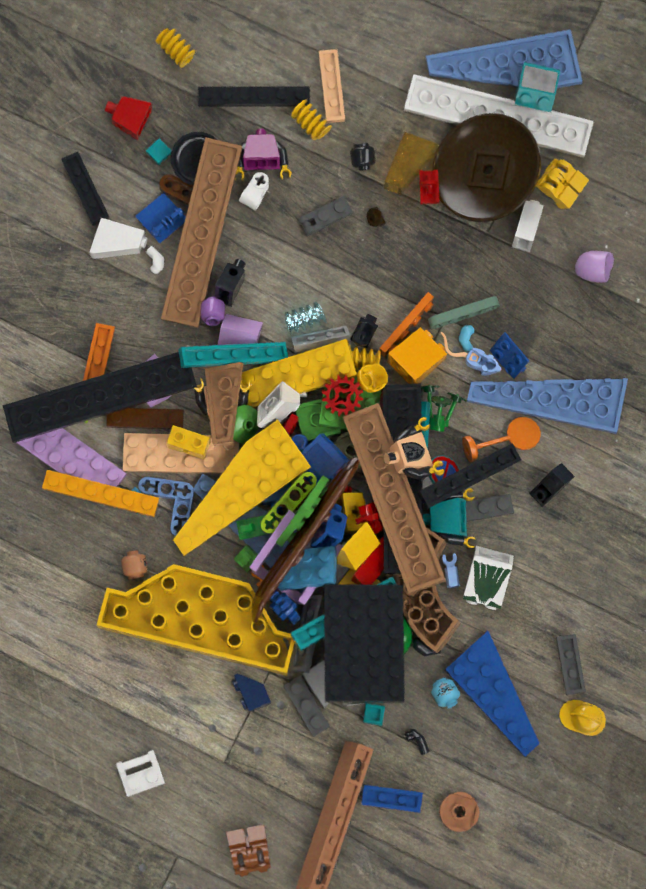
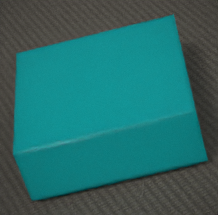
(159, 151)
(374, 714)

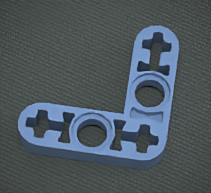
(179, 498)

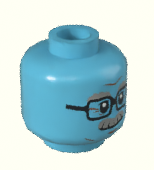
(445, 693)

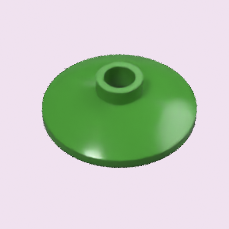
(245, 414)

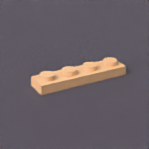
(331, 86)

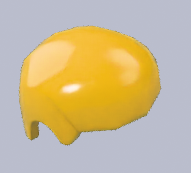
(372, 377)

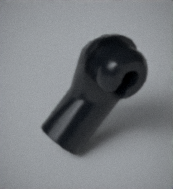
(422, 648)
(419, 739)

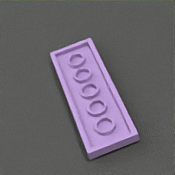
(72, 457)

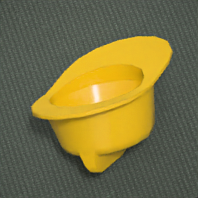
(582, 717)

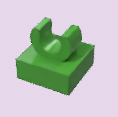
(246, 557)

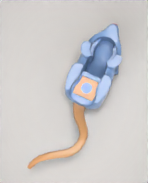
(476, 359)

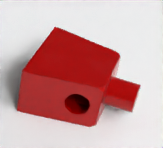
(129, 115)

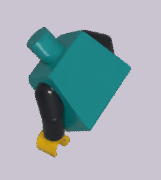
(449, 519)

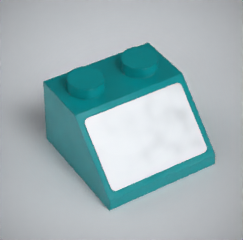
(537, 87)

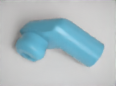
(464, 337)

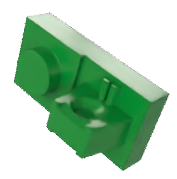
(251, 527)

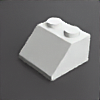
(278, 405)

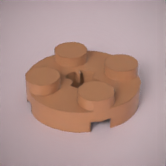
(469, 806)

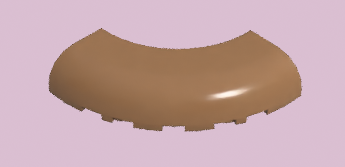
(426, 611)

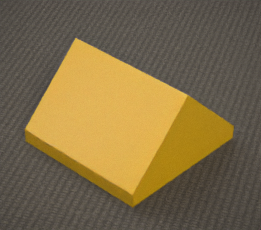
(358, 548)

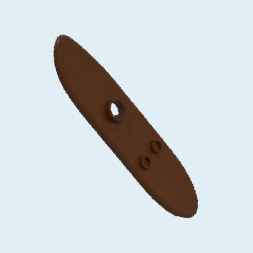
(295, 549)

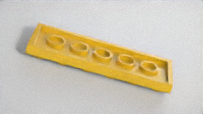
(301, 372)

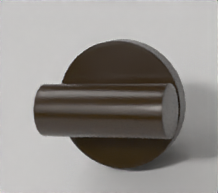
(375, 217)

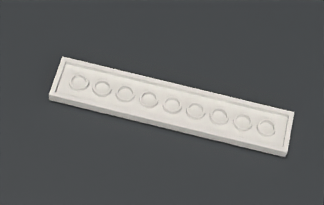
(456, 104)

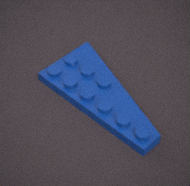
(487, 683)

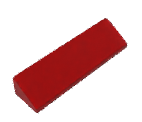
(371, 567)

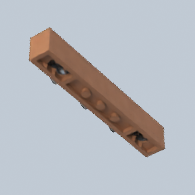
(335, 816)

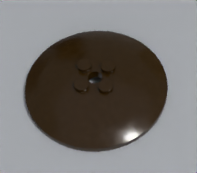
(473, 147)

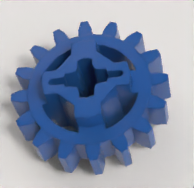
(284, 607)

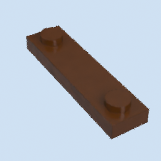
(146, 418)

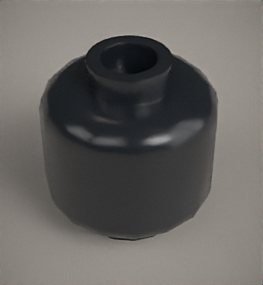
(362, 156)

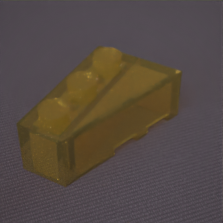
(410, 157)

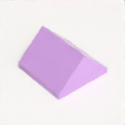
(239, 331)

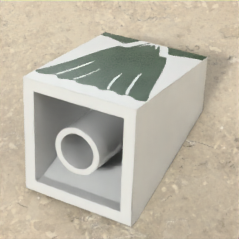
(488, 578)

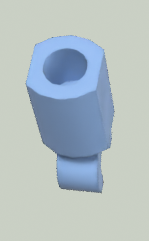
(451, 572)

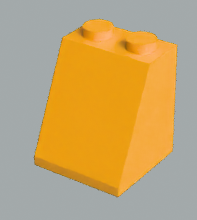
(416, 356)

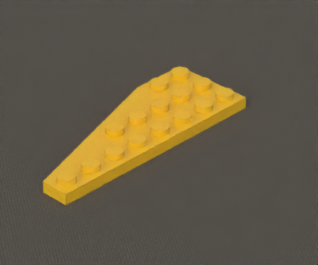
(254, 474)

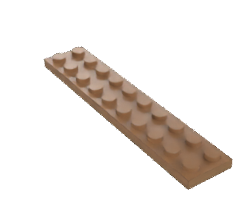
(201, 232)
(394, 500)

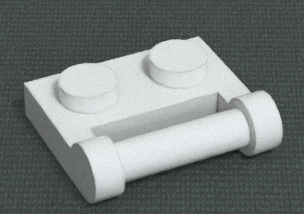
(141, 780)

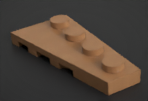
(223, 394)

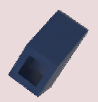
(253, 693)

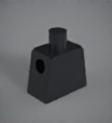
(230, 282)

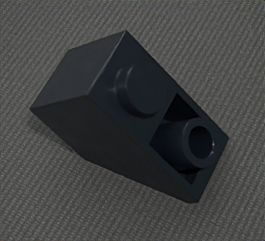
(551, 484)

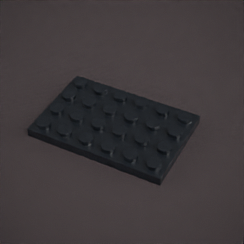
(364, 644)

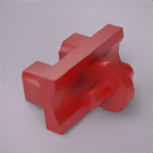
(429, 187)
(369, 514)

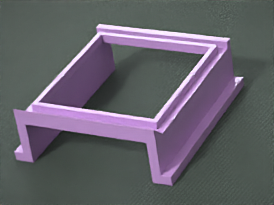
(261, 572)

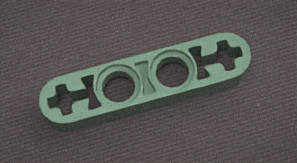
(463, 312)

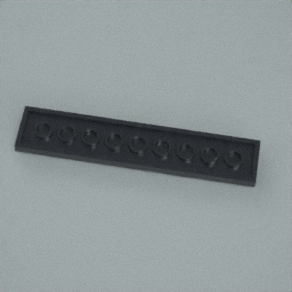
(97, 397)
(401, 410)

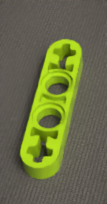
(290, 504)

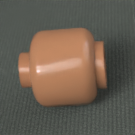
(134, 565)

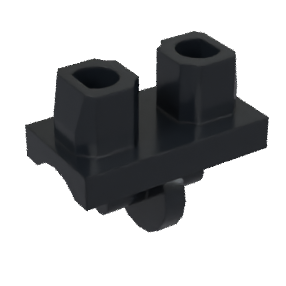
(364, 331)

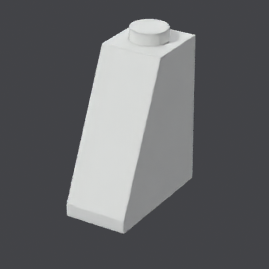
(527, 225)
(116, 240)

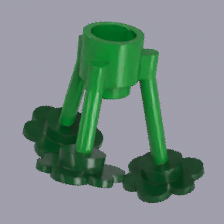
(437, 421)

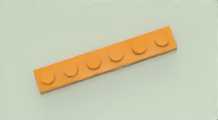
(100, 493)

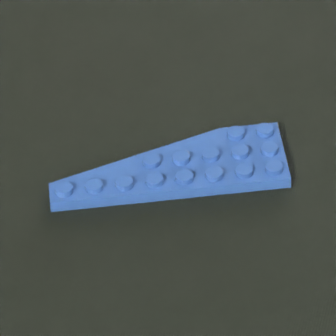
(503, 61)

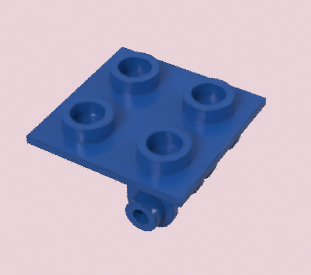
(161, 217)
(509, 356)

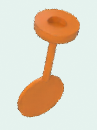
(521, 432)

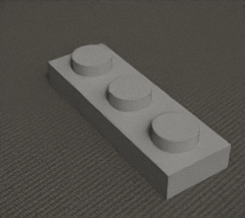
(320, 338)

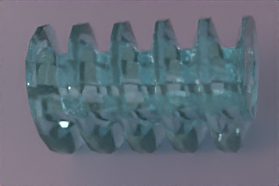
(304, 317)

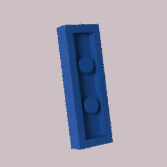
(392, 798)

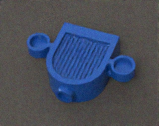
(322, 456)

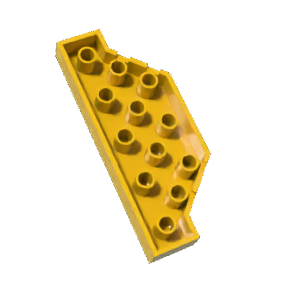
(200, 616)

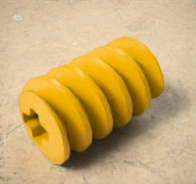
(175, 47)
(310, 121)
(362, 358)

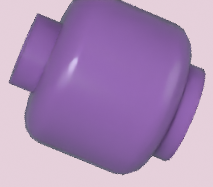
(212, 311)

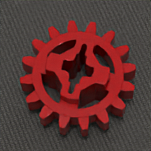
(335, 400)

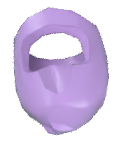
(592, 266)

